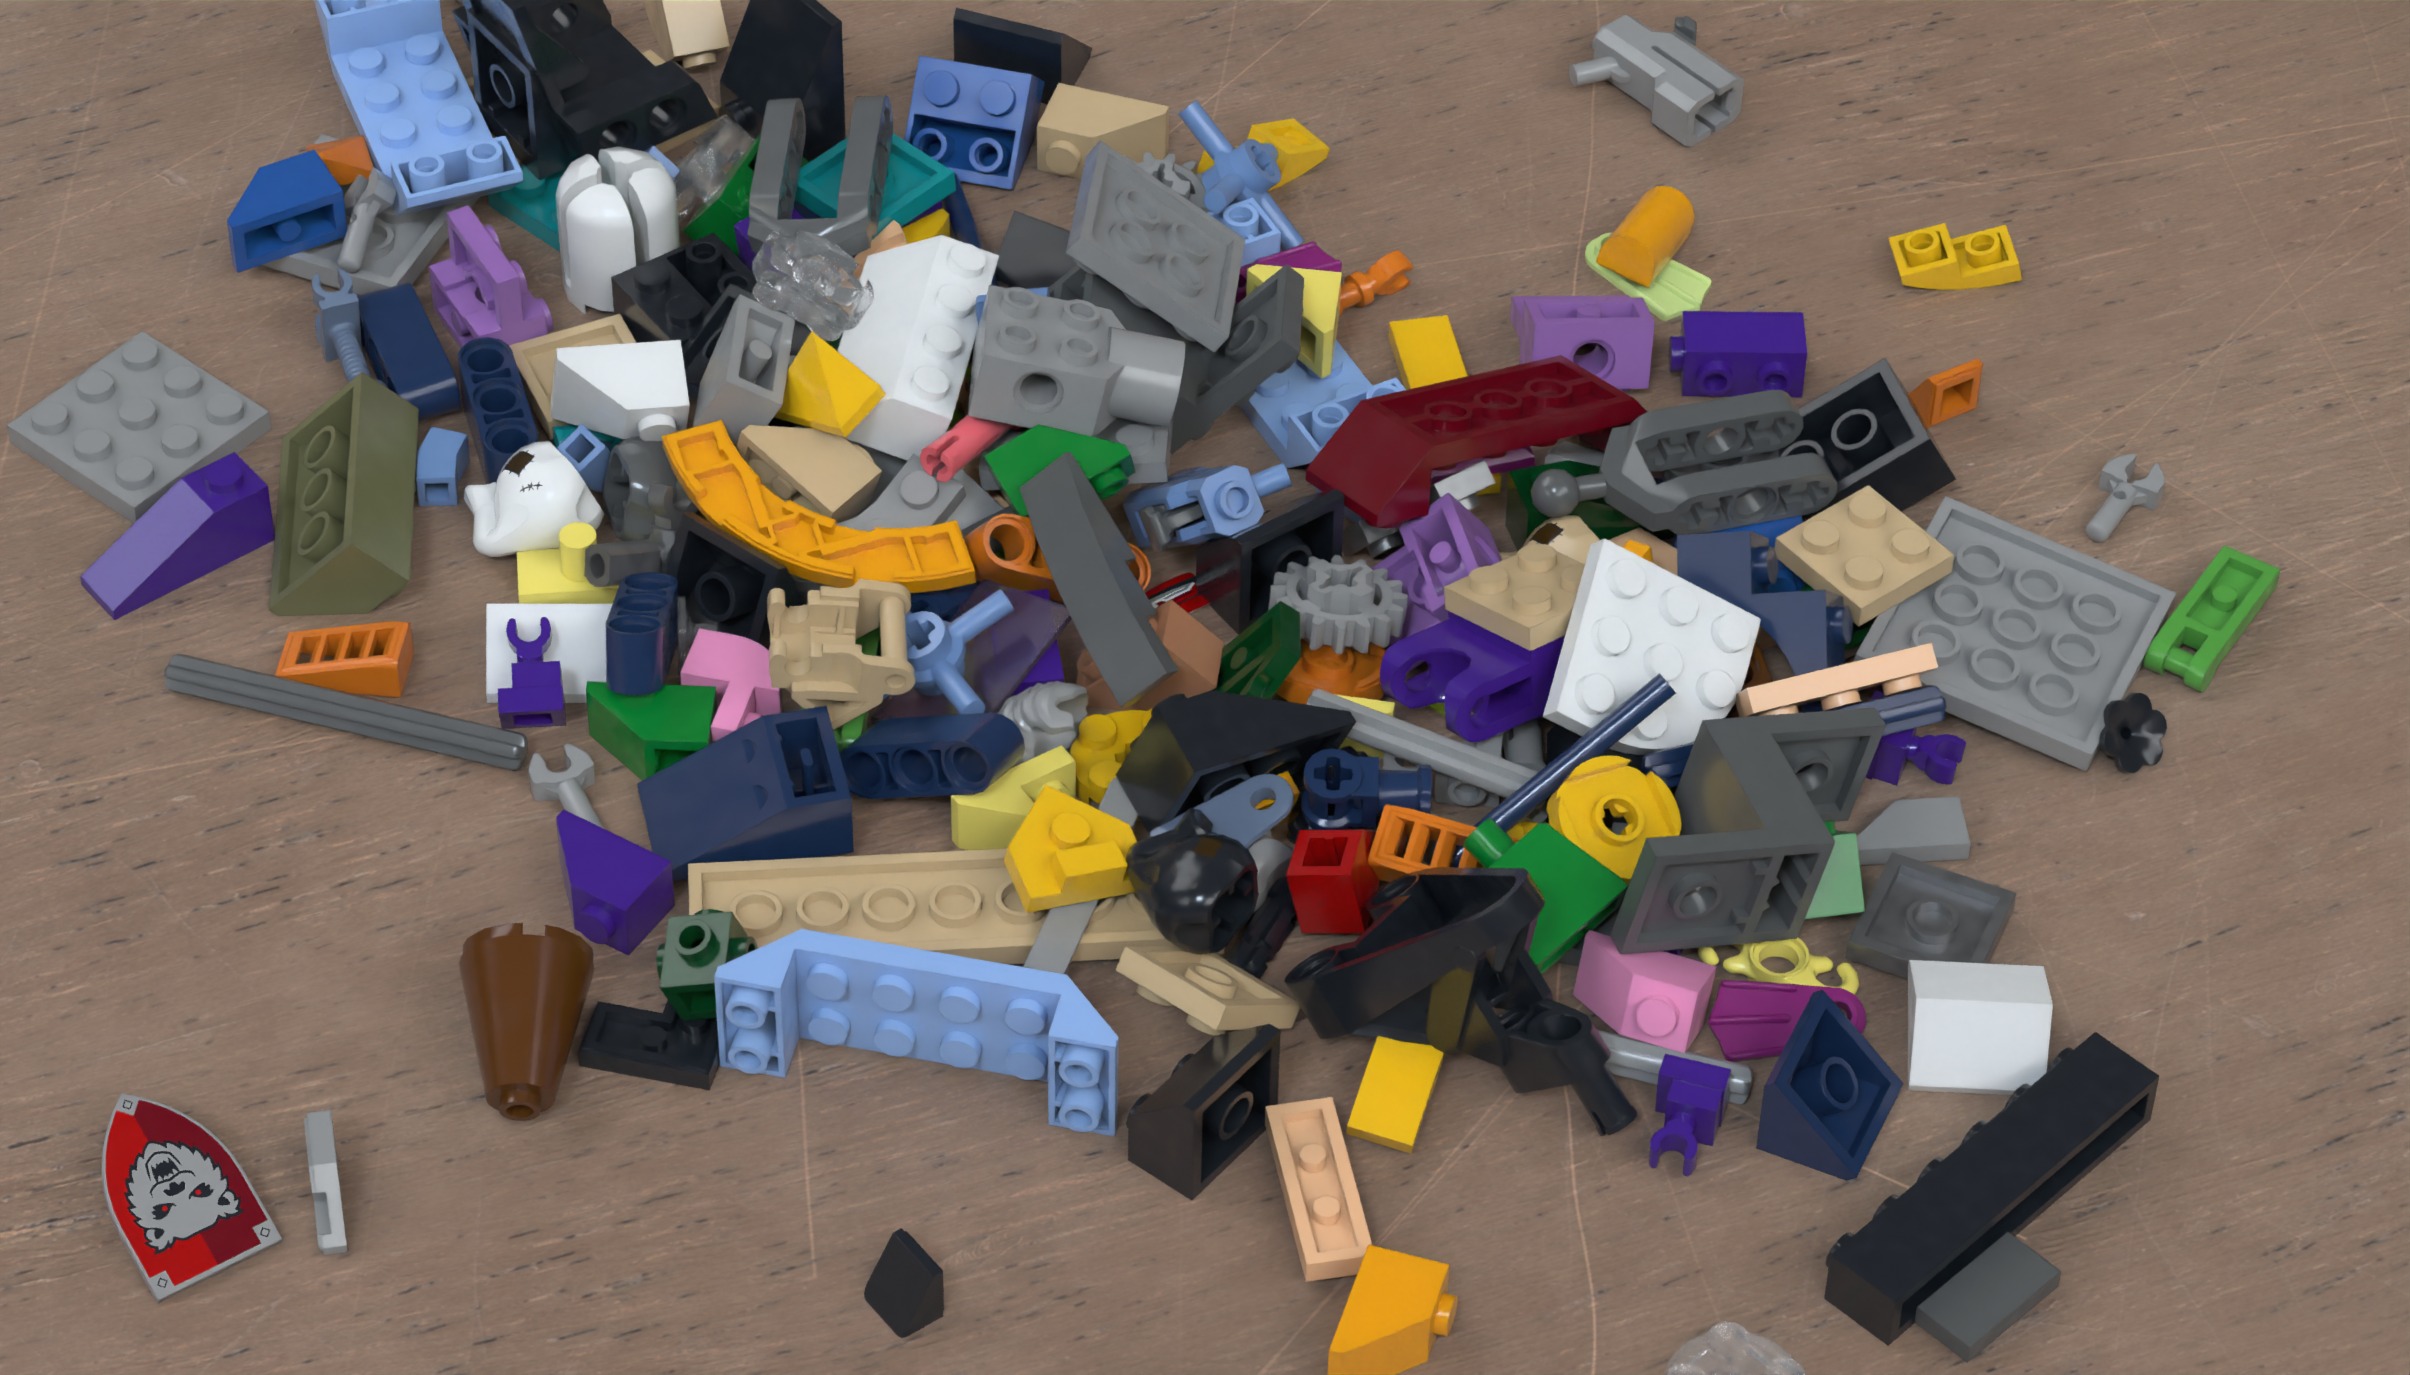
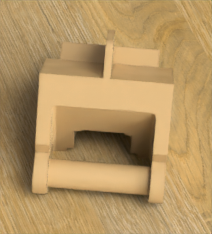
(817, 652)

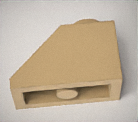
(688, 30)
(1083, 117)
(811, 468)

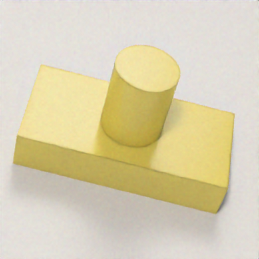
(558, 574)

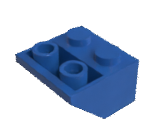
(974, 119)

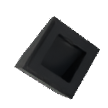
(906, 1286)

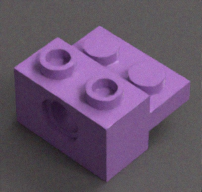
(482, 291)
(1613, 324)
(1435, 554)

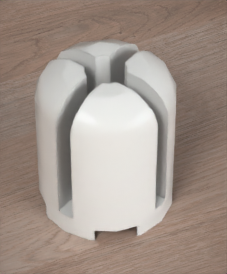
(612, 221)

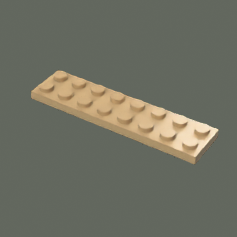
(913, 900)

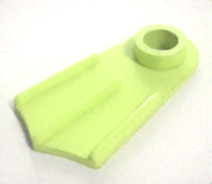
(1671, 292)

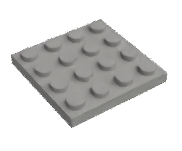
(2026, 633)

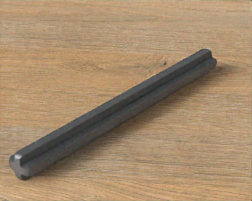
(346, 712)

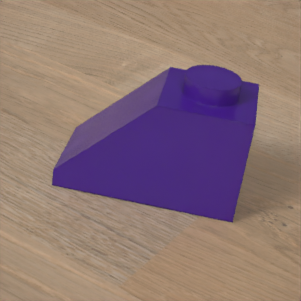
(612, 884)

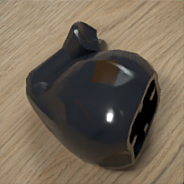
(1194, 884)

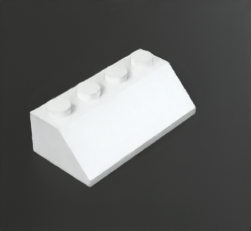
(917, 339)

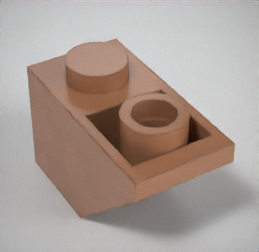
(1190, 646)

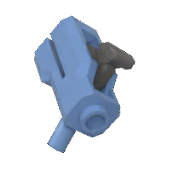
(1200, 504)

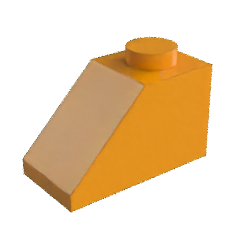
(1392, 1314)

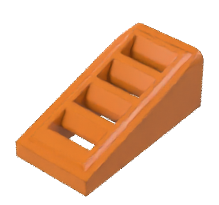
(366, 660)
(1398, 824)

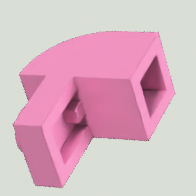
(740, 675)

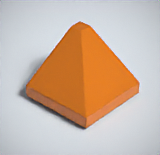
(345, 158)

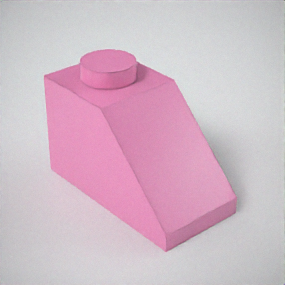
(1646, 993)

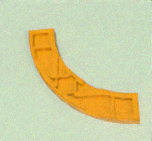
(801, 539)

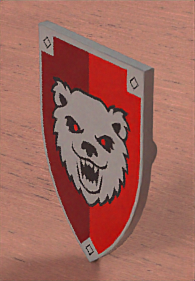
(178, 1197)

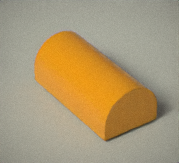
(1648, 235)

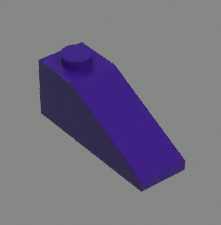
(183, 536)

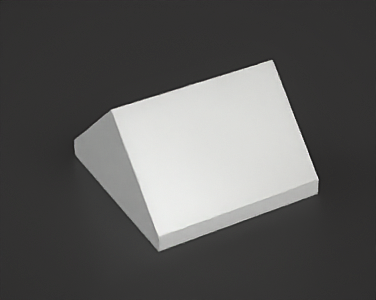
(576, 643)
(1977, 1026)

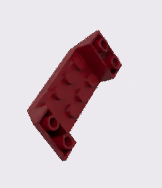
(1396, 440)

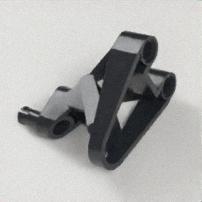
(1428, 982)

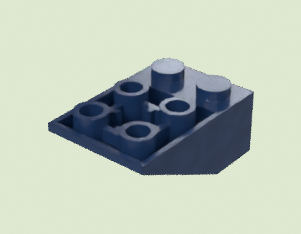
(753, 796)

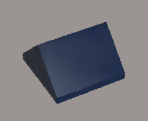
(1826, 1094)

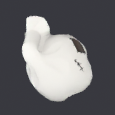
(530, 503)

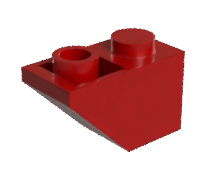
(1332, 880)

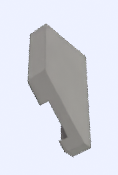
(1918, 830)
(325, 1182)

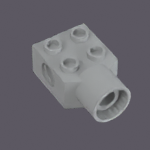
(1068, 365)

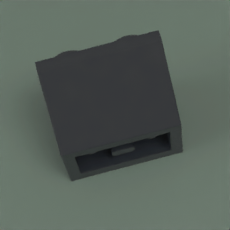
(678, 289)

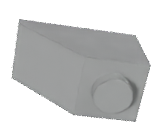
(746, 369)

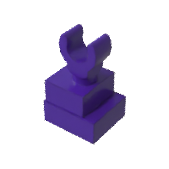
(536, 685)
(1926, 752)
(1694, 1107)

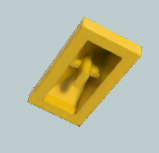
(827, 390)

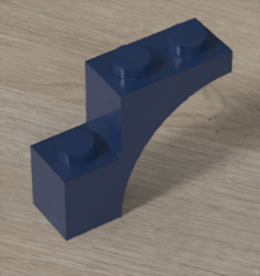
(1740, 569)

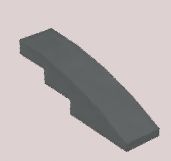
(1094, 580)

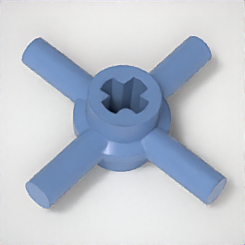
(1239, 172)
(939, 650)

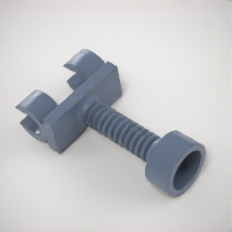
(339, 326)

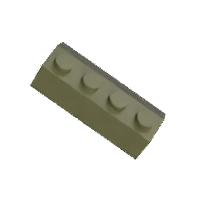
(346, 504)

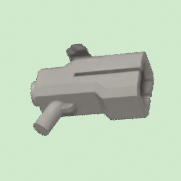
(1667, 75)

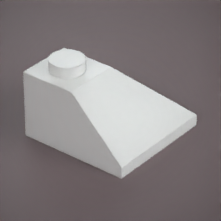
(622, 389)

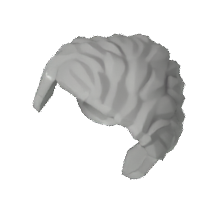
(1047, 716)

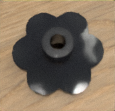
(2133, 733)

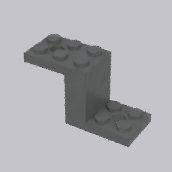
(1260, 342)
(1748, 830)

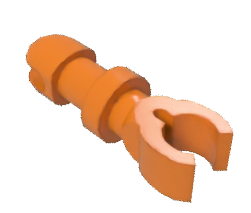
(1380, 279)

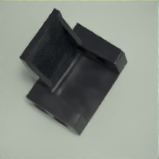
(571, 82)

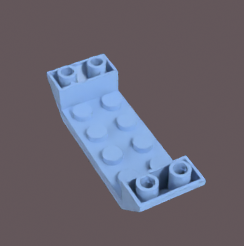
(413, 103)
(1297, 408)
(920, 1009)

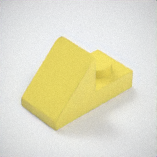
(997, 813)

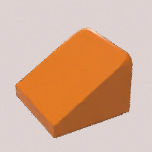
(1948, 393)

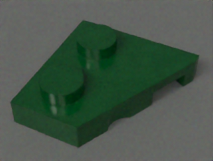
(1262, 654)

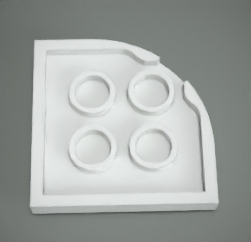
(1642, 623)

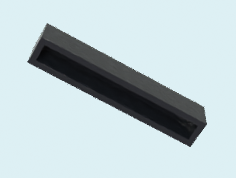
(1990, 1184)

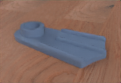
(1235, 812)

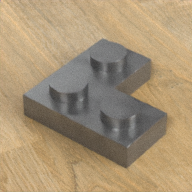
(1460, 485)

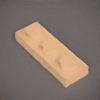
(1839, 684)
(1318, 1187)

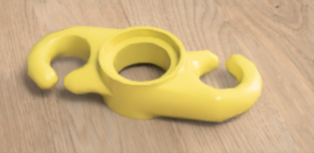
(1806, 965)

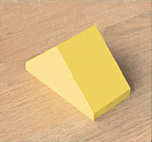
(1319, 314)

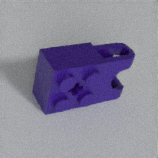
(1471, 673)

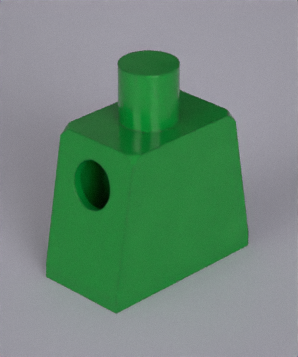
(1574, 884)

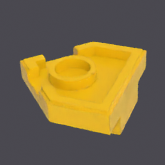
(1068, 853)

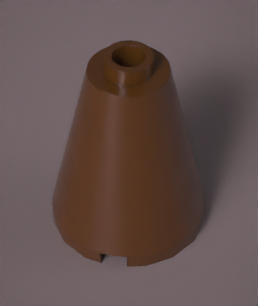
(524, 1011)

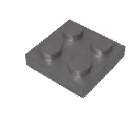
(1928, 917)

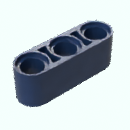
(407, 351)
(494, 403)
(641, 633)
(932, 755)

